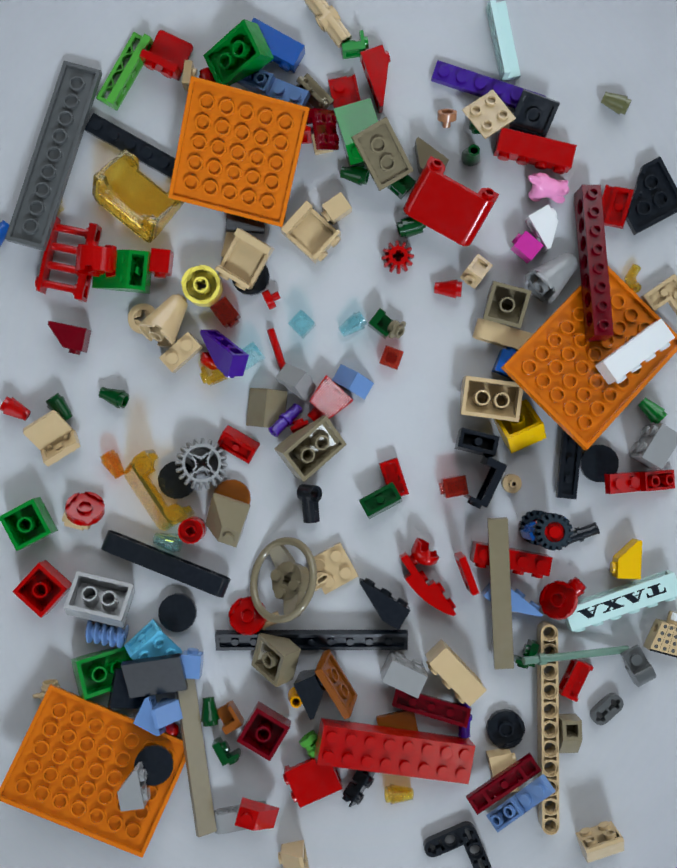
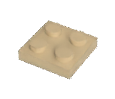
(337, 565)

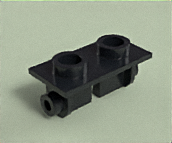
(355, 792)

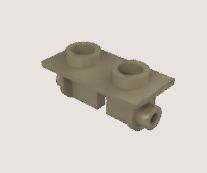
(319, 97)

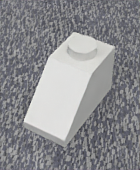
(543, 226)

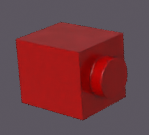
(161, 262)

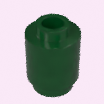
(409, 227)

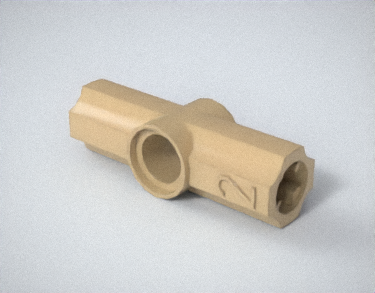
(329, 21)

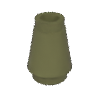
(616, 102)

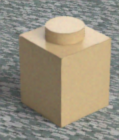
(336, 208)

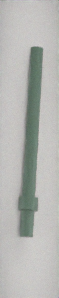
(543, 658)

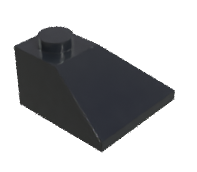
(310, 691)

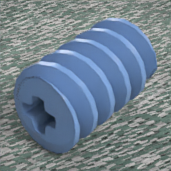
(106, 634)

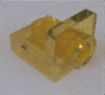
(213, 379)

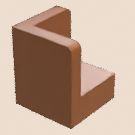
(230, 717)

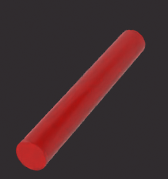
(276, 348)

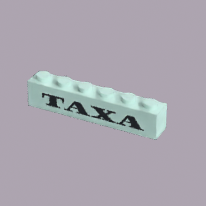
(622, 600)

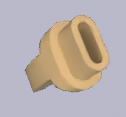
(321, 580)

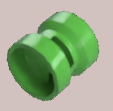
(309, 742)

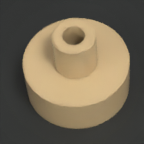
(507, 483)

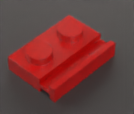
(344, 90)
(616, 205)

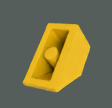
(627, 561)

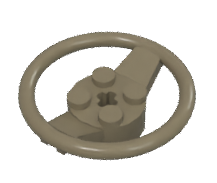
(288, 579)

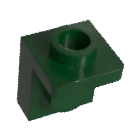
(529, 649)
(222, 751)

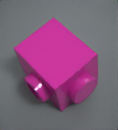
(526, 246)

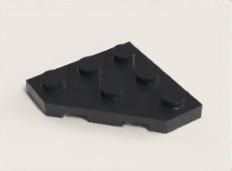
(652, 197)

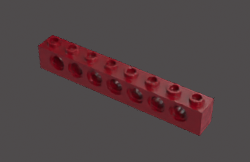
(593, 263)

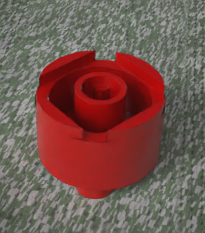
(96, 260)

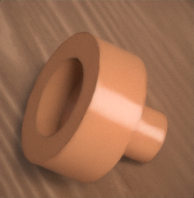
(447, 116)

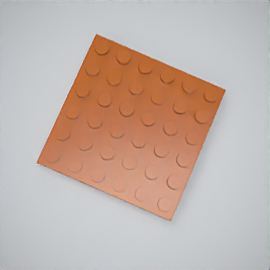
(237, 151)

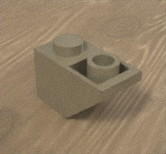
(570, 733)

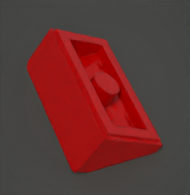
(238, 444)

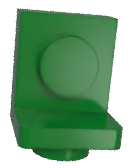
(352, 48)

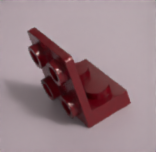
(324, 128)

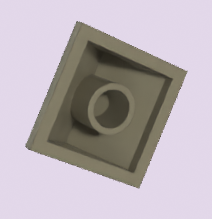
(265, 406)

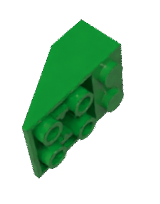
(131, 273)

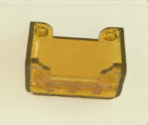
(133, 197)
(137, 476)

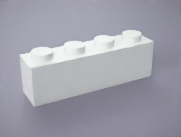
(634, 352)

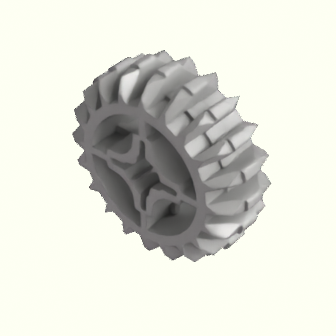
(211, 451)

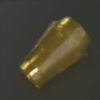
(398, 794)

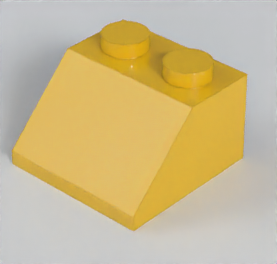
(523, 433)

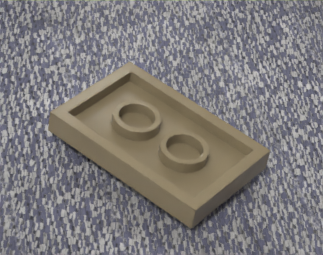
(382, 153)

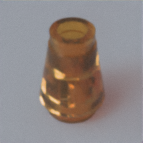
(112, 463)

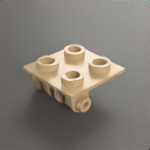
(489, 114)

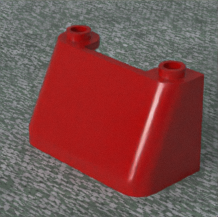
(448, 204)

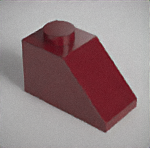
(71, 337)

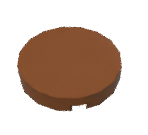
(235, 490)

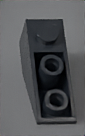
(390, 610)

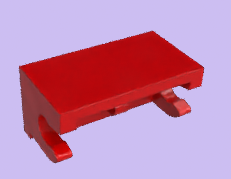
(574, 678)

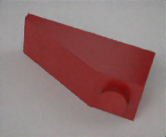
(375, 66)

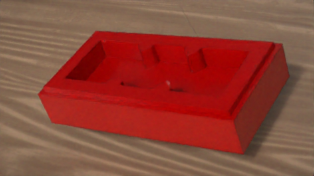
(392, 473)

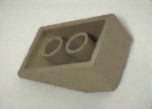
(310, 448)

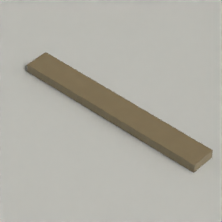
(500, 592)
(196, 761)

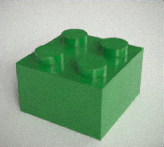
(28, 523)

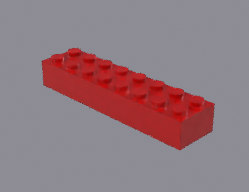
(394, 751)

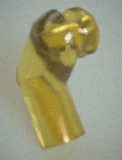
(630, 278)

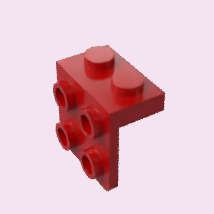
(167, 55)

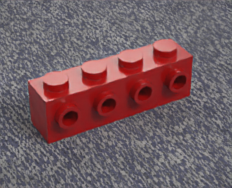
(520, 560)

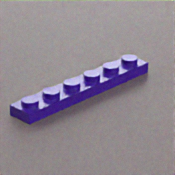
(475, 83)

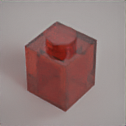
(226, 313)
(453, 486)

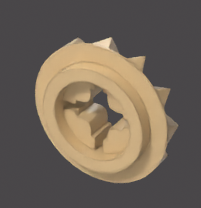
(136, 312)

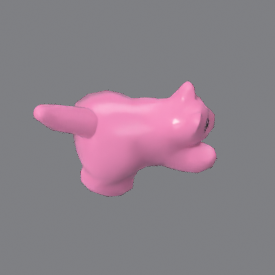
(545, 186)

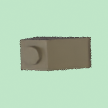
(424, 151)

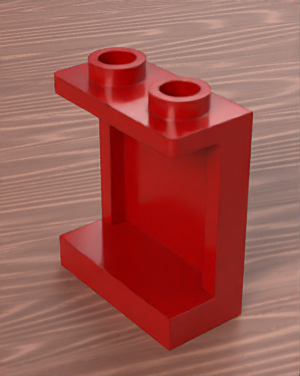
(311, 781)

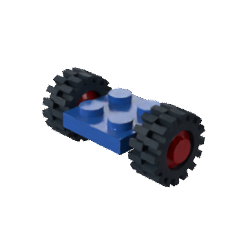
(546, 529)

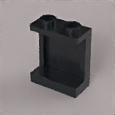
(490, 483)

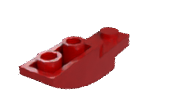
(639, 481)
(430, 591)

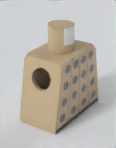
(663, 636)

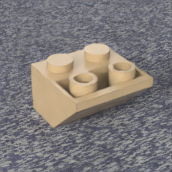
(600, 841)

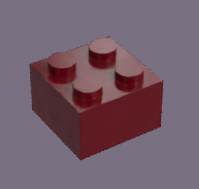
(264, 731)

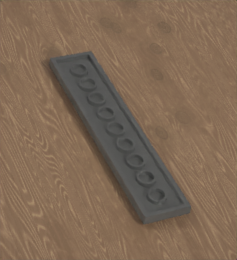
(54, 156)

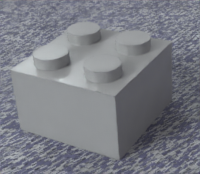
(654, 445)
(404, 674)

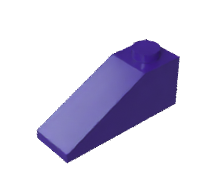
(225, 354)

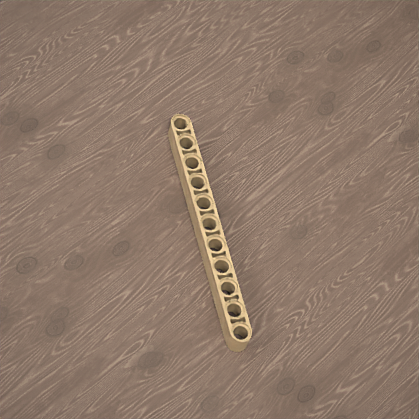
(552, 735)

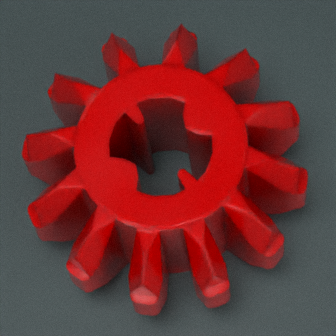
(390, 253)

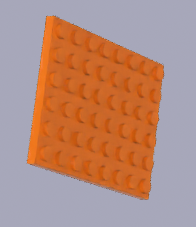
(560, 368)
(76, 764)

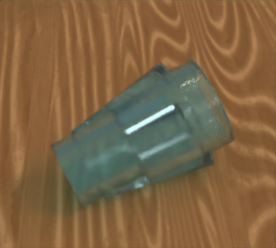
(353, 324)
(168, 541)

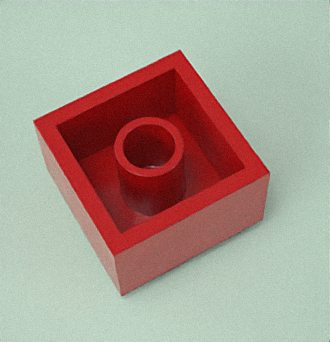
(42, 588)

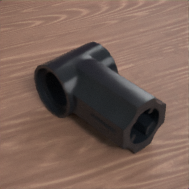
(310, 496)

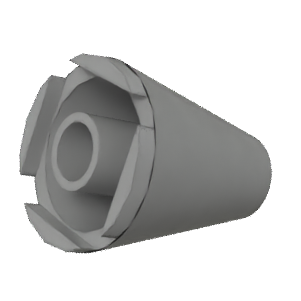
(551, 277)

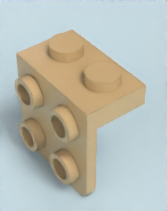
(52, 437)

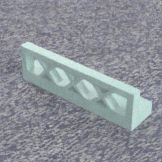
(502, 40)

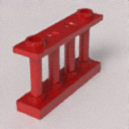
(82, 287)

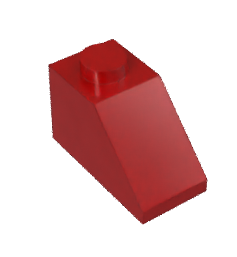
(256, 815)

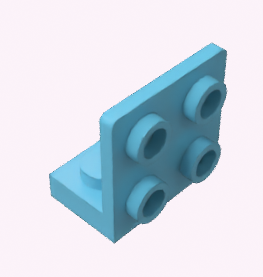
(151, 643)

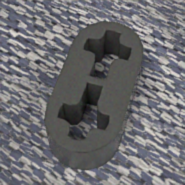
(608, 711)

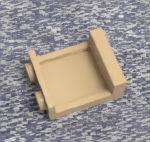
(311, 233)
(244, 259)

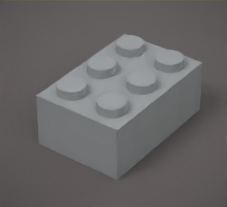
(99, 599)

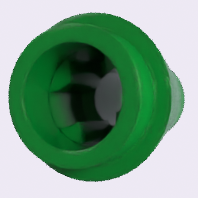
(652, 411)

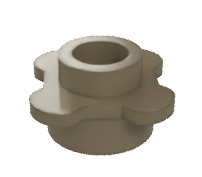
(396, 329)

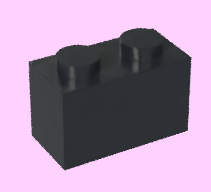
(477, 442)

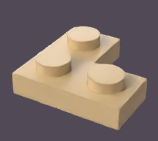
(663, 293)

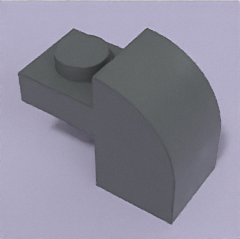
(638, 666)

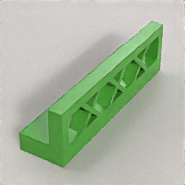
(128, 73)

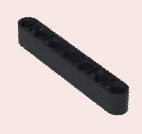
(165, 563)

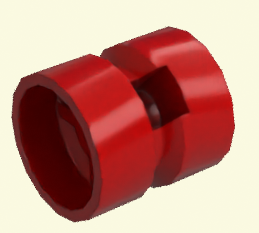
(192, 530)

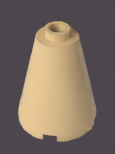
(165, 321)

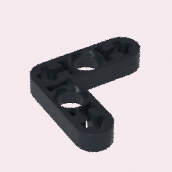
(460, 839)

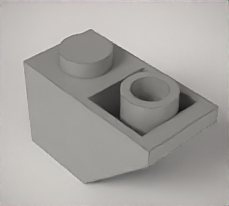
(134, 791)

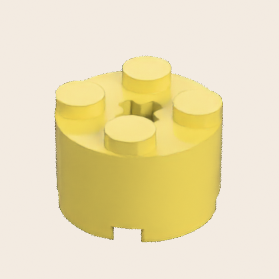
(199, 275)

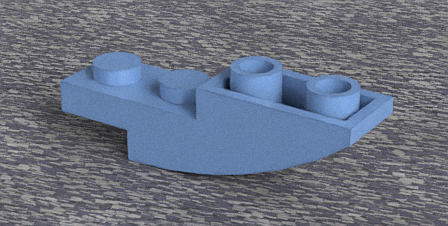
(267, 85)
(520, 803)

